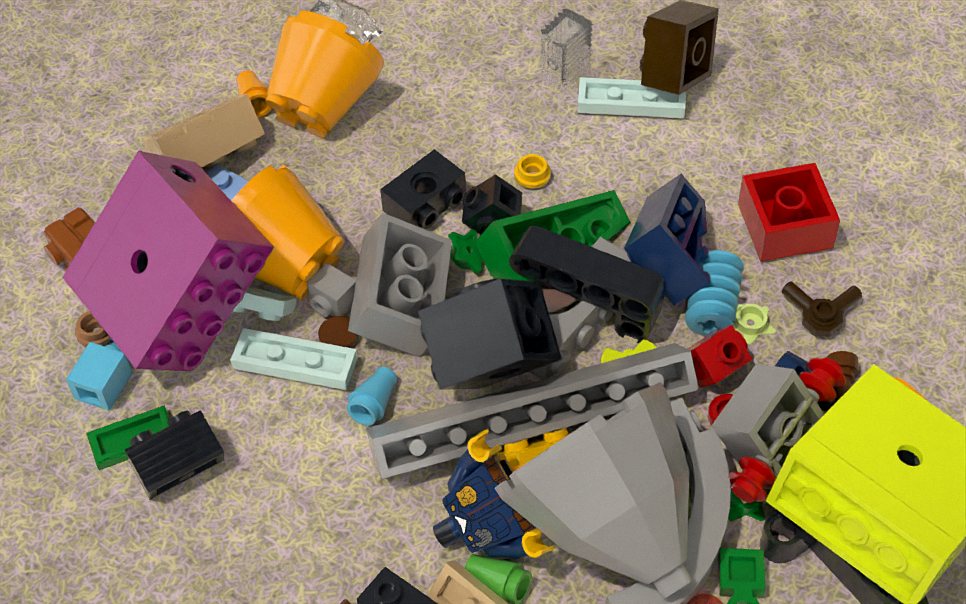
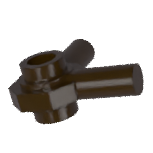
(822, 316)

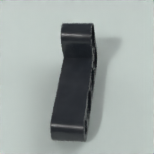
(594, 277)
(800, 540)

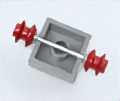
(770, 417)

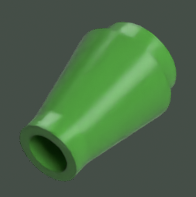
(503, 577)

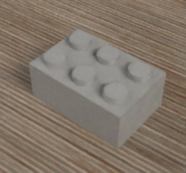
(397, 276)

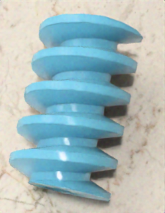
(716, 302)

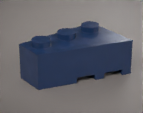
(670, 238)

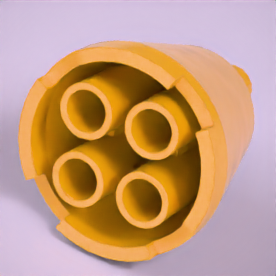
(319, 72)
(295, 227)

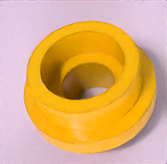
(532, 163)

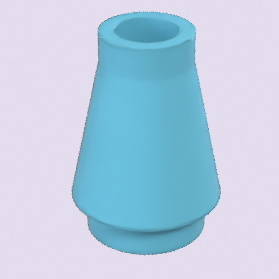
(371, 398)

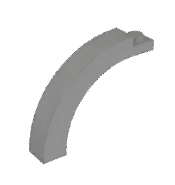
(708, 515)

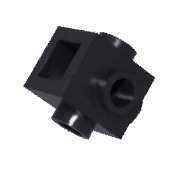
(490, 202)

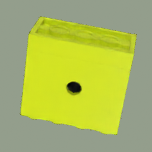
(881, 485)

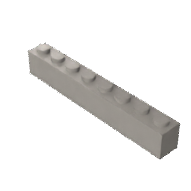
(527, 409)

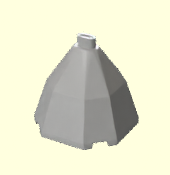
(614, 492)

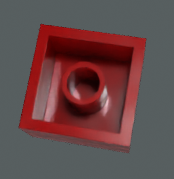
(788, 212)

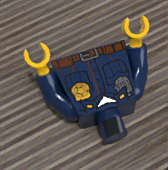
(479, 512)

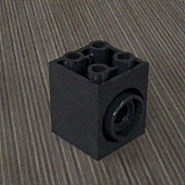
(489, 334)

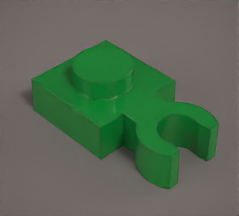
(741, 575)

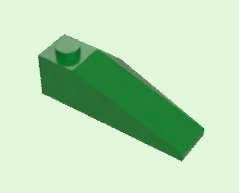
(579, 220)

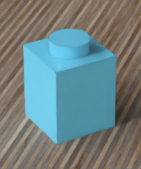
(99, 375)

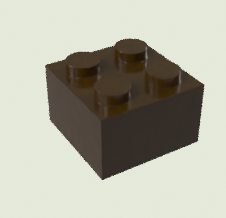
(678, 46)

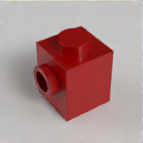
(719, 355)

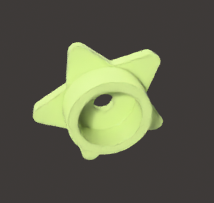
(758, 315)

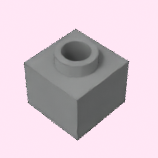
(331, 292)

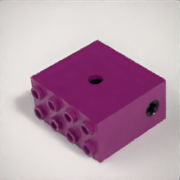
(166, 263)

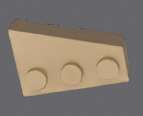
(209, 133)

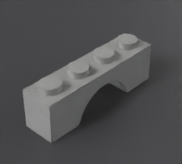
(578, 324)

